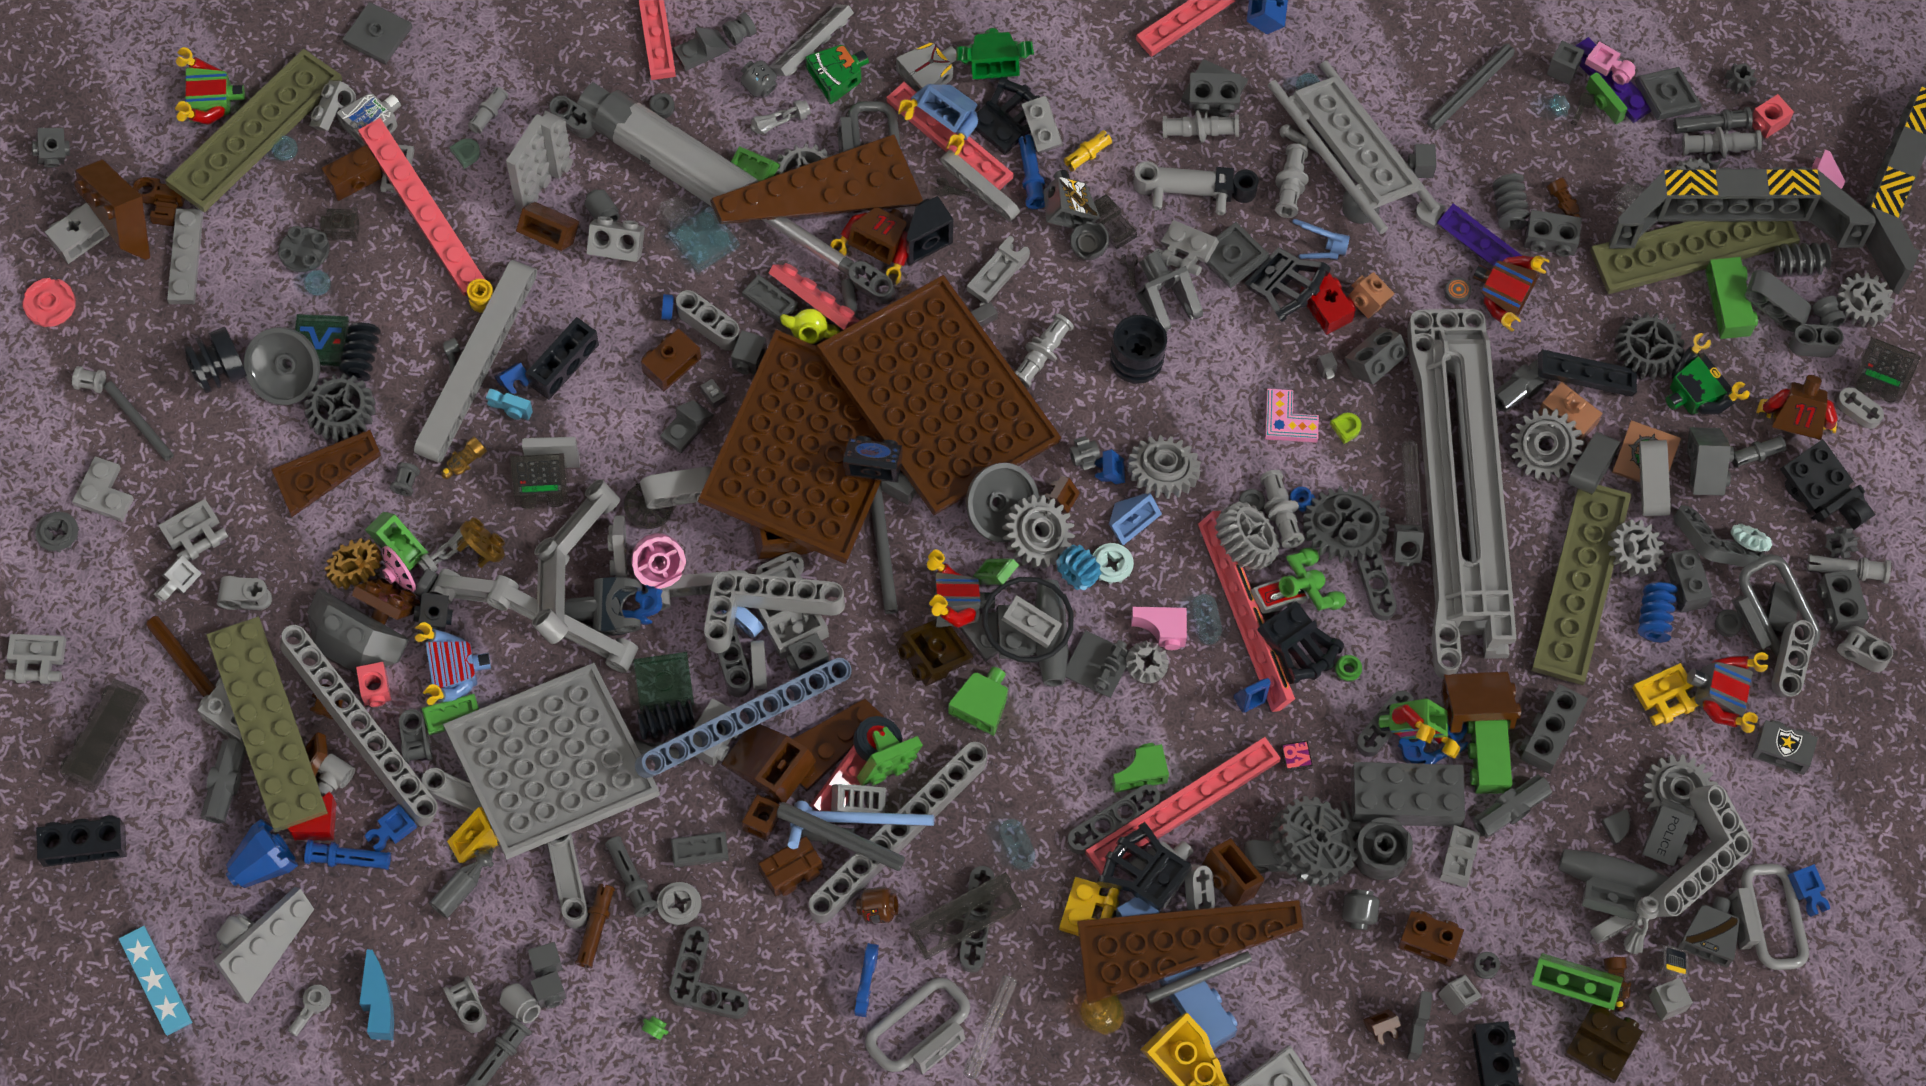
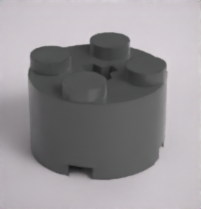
(1396, 853)

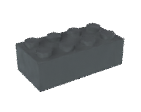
(1408, 793)

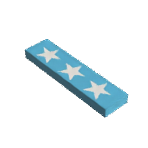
(155, 980)

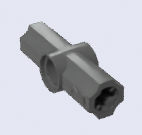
(1521, 385)
(223, 781)
(1512, 806)

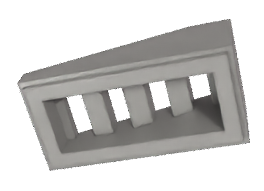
(838, 796)

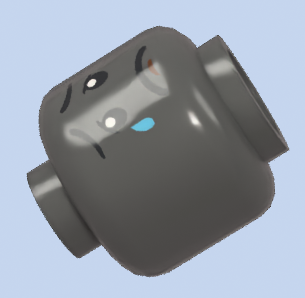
(758, 78)

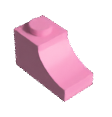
(1165, 623)

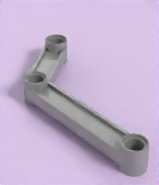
(553, 557)
(504, 594)
(562, 852)

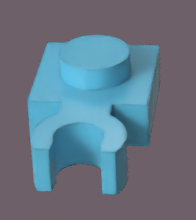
(513, 405)

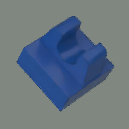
(510, 375)
(1112, 467)

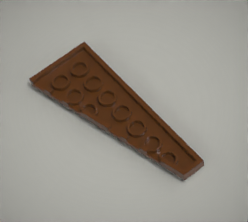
(842, 183)
(1147, 948)

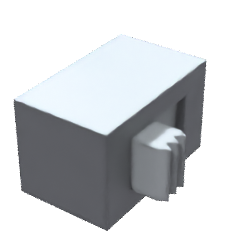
(985, 313)
(1326, 365)
(713, 393)

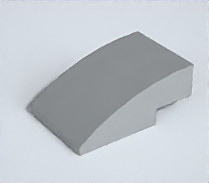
(785, 626)

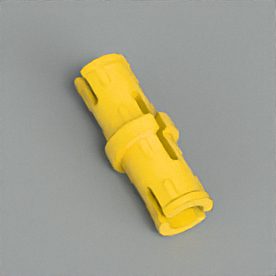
(1087, 150)

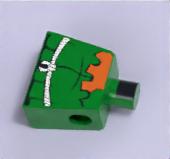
(836, 71)

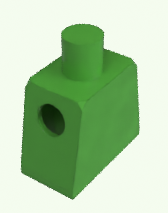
(981, 700)

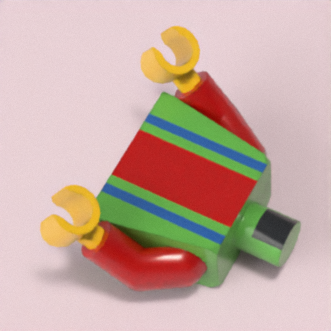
(207, 91)
(1421, 721)

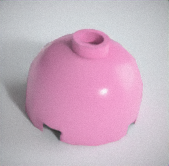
(658, 560)

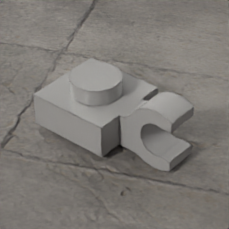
(178, 576)

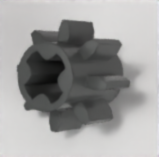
(1740, 78)
(1084, 453)
(1842, 542)

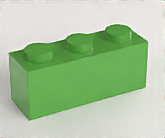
(1727, 290)
(1490, 756)
(1577, 981)

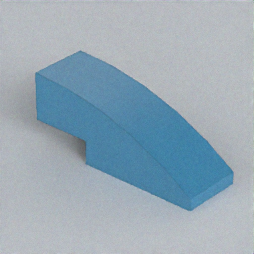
(377, 999)

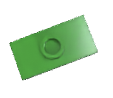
(1606, 98)
(755, 164)
(995, 571)
(444, 712)

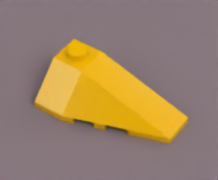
(1185, 1054)

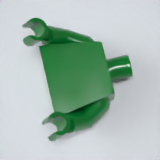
(994, 54)

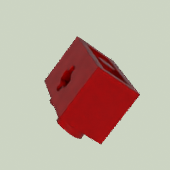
(1331, 315)

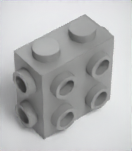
(217, 712)

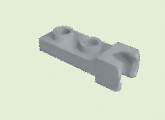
(997, 271)

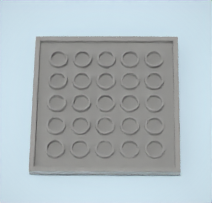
(550, 760)

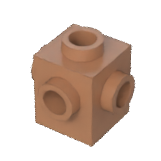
(1370, 294)

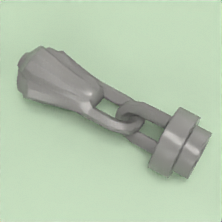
(764, 123)
(427, 562)
(1647, 909)

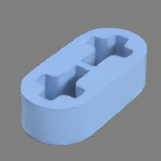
(747, 622)

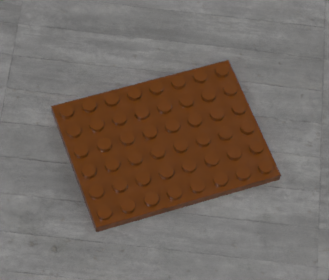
(939, 390)
(788, 453)

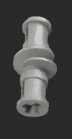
(1201, 126)
(1721, 142)
(1291, 180)
(1042, 349)
(1281, 509)

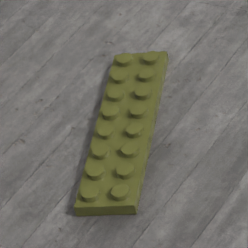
(252, 131)
(1686, 250)
(1580, 585)
(267, 724)

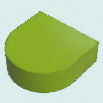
(1346, 426)

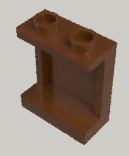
(1479, 698)

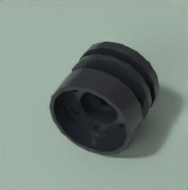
(1138, 349)
(214, 360)

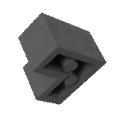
(1709, 461)

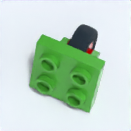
(882, 747)

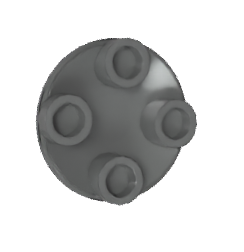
(303, 249)

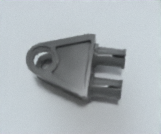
(1178, 281)

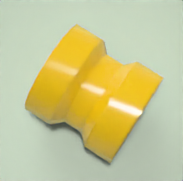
(479, 301)

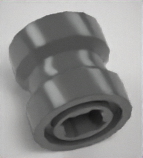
(739, 28)
(1828, 312)

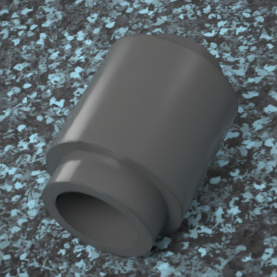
(600, 204)

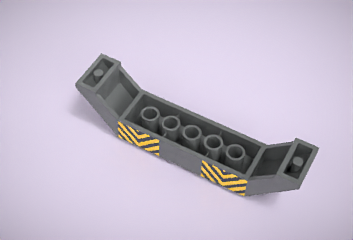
(1891, 190)
(1745, 196)

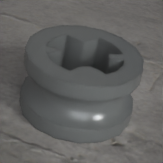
(1481, 959)

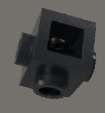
(435, 605)

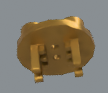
(482, 541)

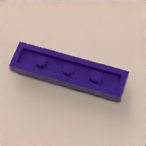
(1628, 93)
(1475, 236)

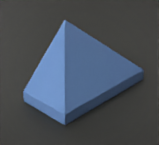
(1133, 516)

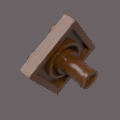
(386, 599)

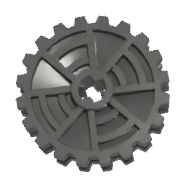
(1313, 841)

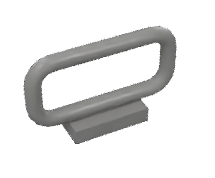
(1750, 926)
(934, 1046)

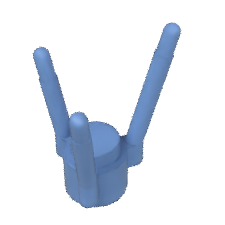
(1335, 242)

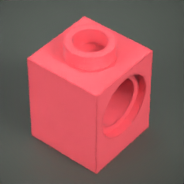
(1777, 110)
(374, 674)

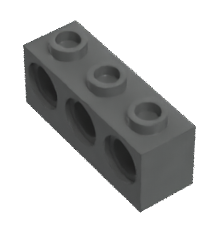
(1561, 718)

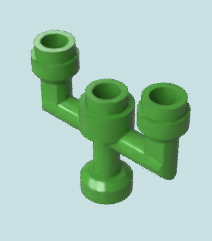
(1310, 581)

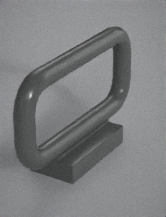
(848, 127)
(1752, 613)

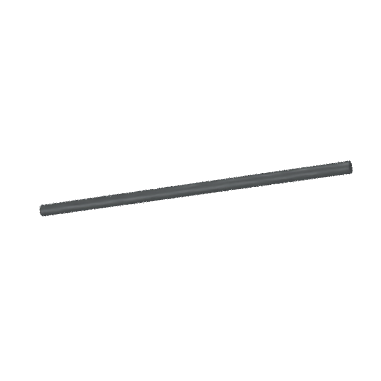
(877, 505)

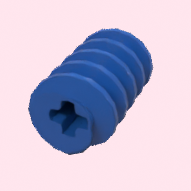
(1656, 611)

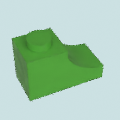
(391, 532)
(1147, 769)

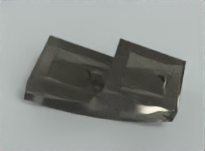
(1117, 226)

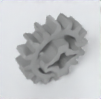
(1860, 306)
(1636, 548)

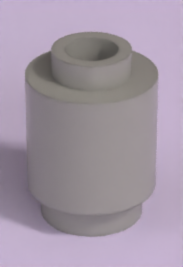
(520, 1003)

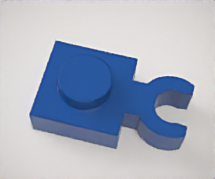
(394, 826)
(1808, 885)

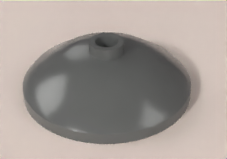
(268, 369)
(1005, 483)

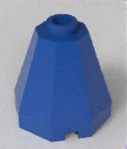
(260, 857)

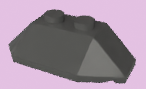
(351, 635)

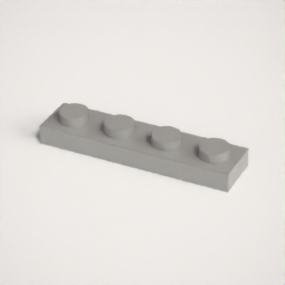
(808, 42)
(185, 256)

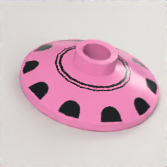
(396, 570)

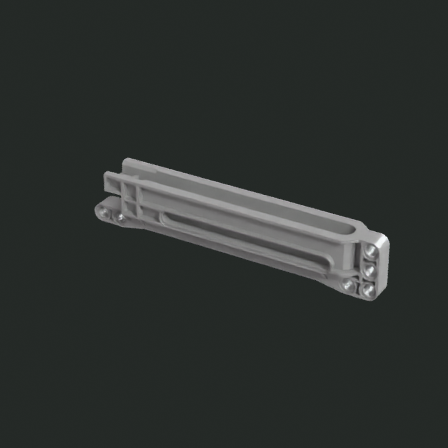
(1477, 593)

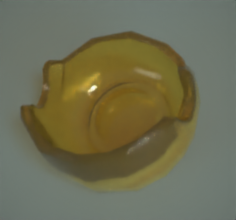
(1103, 1016)

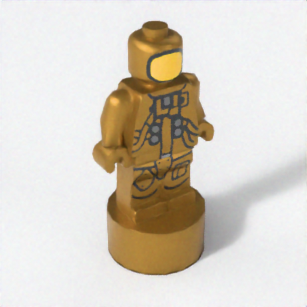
(460, 461)

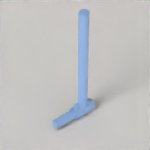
(857, 817)

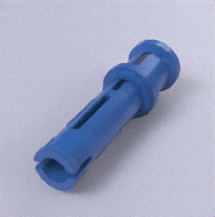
(1033, 181)
(332, 857)

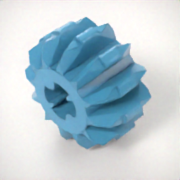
(1078, 567)

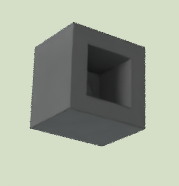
(1423, 160)
(545, 959)
(549, 990)

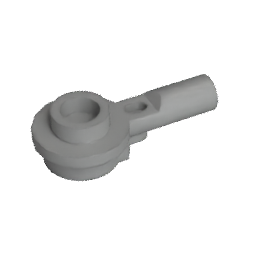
(316, 999)

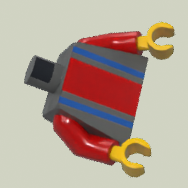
(955, 595)
(1725, 689)

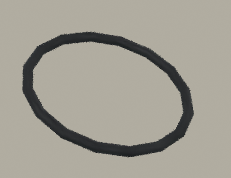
(1020, 658)

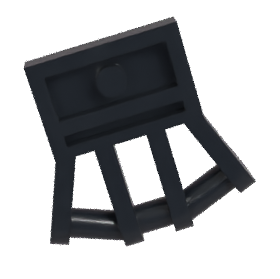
(997, 124)
(1277, 272)
(1295, 626)
(1159, 877)

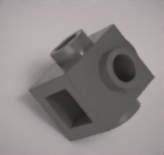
(50, 147)

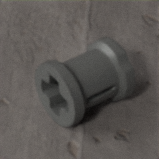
(404, 479)

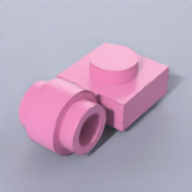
(1606, 59)

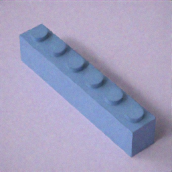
(1199, 1000)

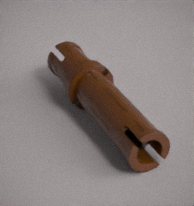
(594, 928)

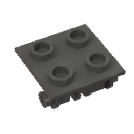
(1098, 663)

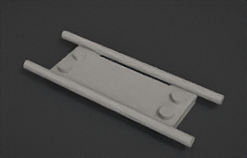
(1356, 142)

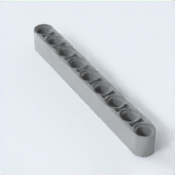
(475, 361)
(353, 713)
(885, 837)

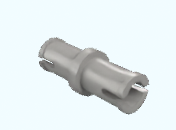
(488, 110)

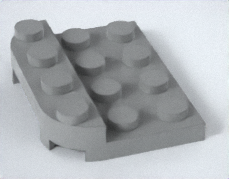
(538, 156)

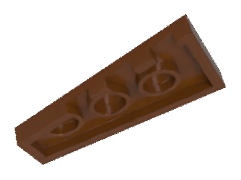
(323, 470)
(833, 739)

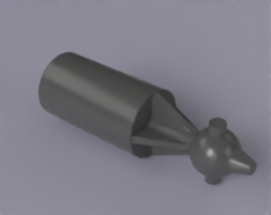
(461, 884)

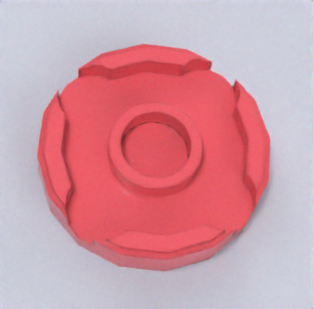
(46, 309)

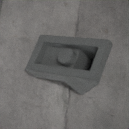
(701, 49)
(686, 426)

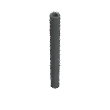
(138, 420)
(1198, 977)

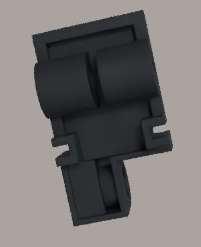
(1824, 486)

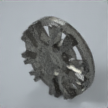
(646, 512)

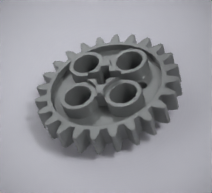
(1363, 537)

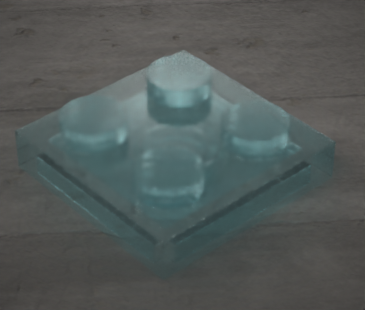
(703, 240)

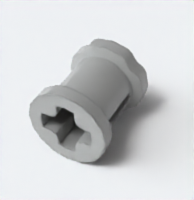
(88, 379)

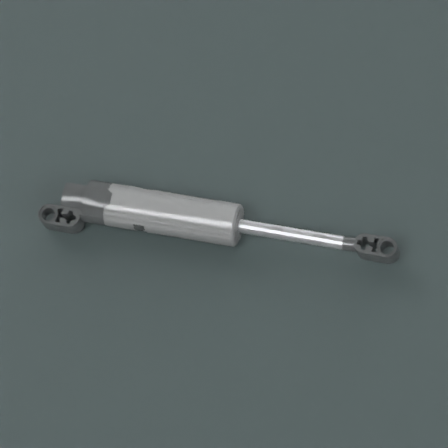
(693, 167)

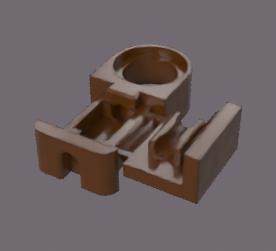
(166, 203)

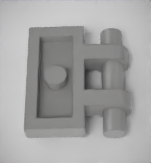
(1189, 242)
(188, 525)
(35, 649)

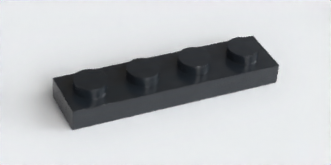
(1587, 373)

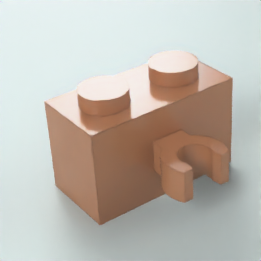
(1575, 406)

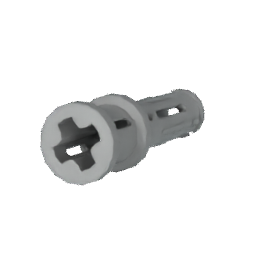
(1864, 568)

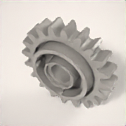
(1546, 461)
(1164, 467)
(1024, 538)
(1674, 775)

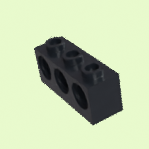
(562, 358)
(91, 850)
(1488, 1053)

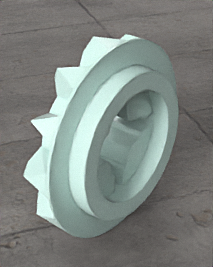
(1751, 538)
(1116, 553)

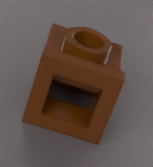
(761, 806)

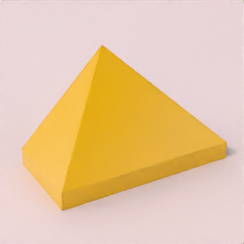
(472, 835)

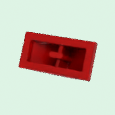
(319, 828)

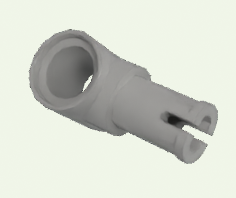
(334, 774)

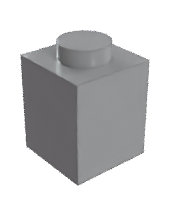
(1670, 999)

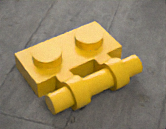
(1663, 687)
(1082, 902)

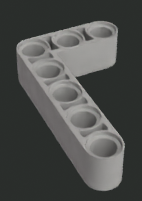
(764, 599)
(1727, 848)

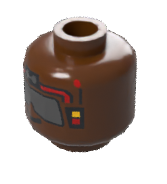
(877, 905)

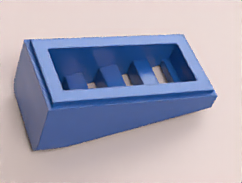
(1253, 695)

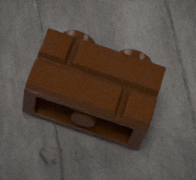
(790, 867)

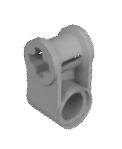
(239, 592)
(1863, 650)
(465, 1001)

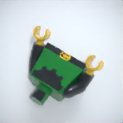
(1700, 384)

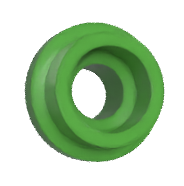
(1348, 660)
(654, 1027)

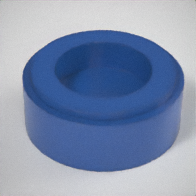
(667, 307)

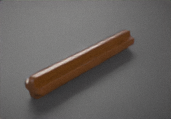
(180, 656)

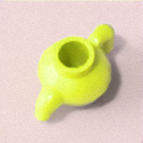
(809, 326)

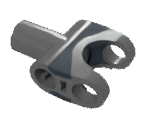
(606, 606)

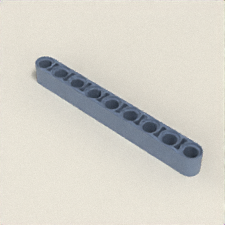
(733, 723)

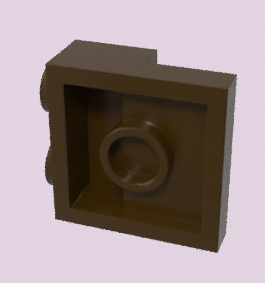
(932, 651)
(1604, 1042)

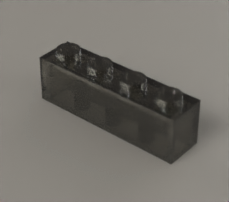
(103, 735)

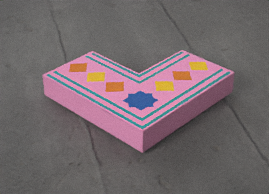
(1283, 424)

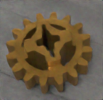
(353, 563)

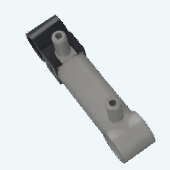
(1195, 182)

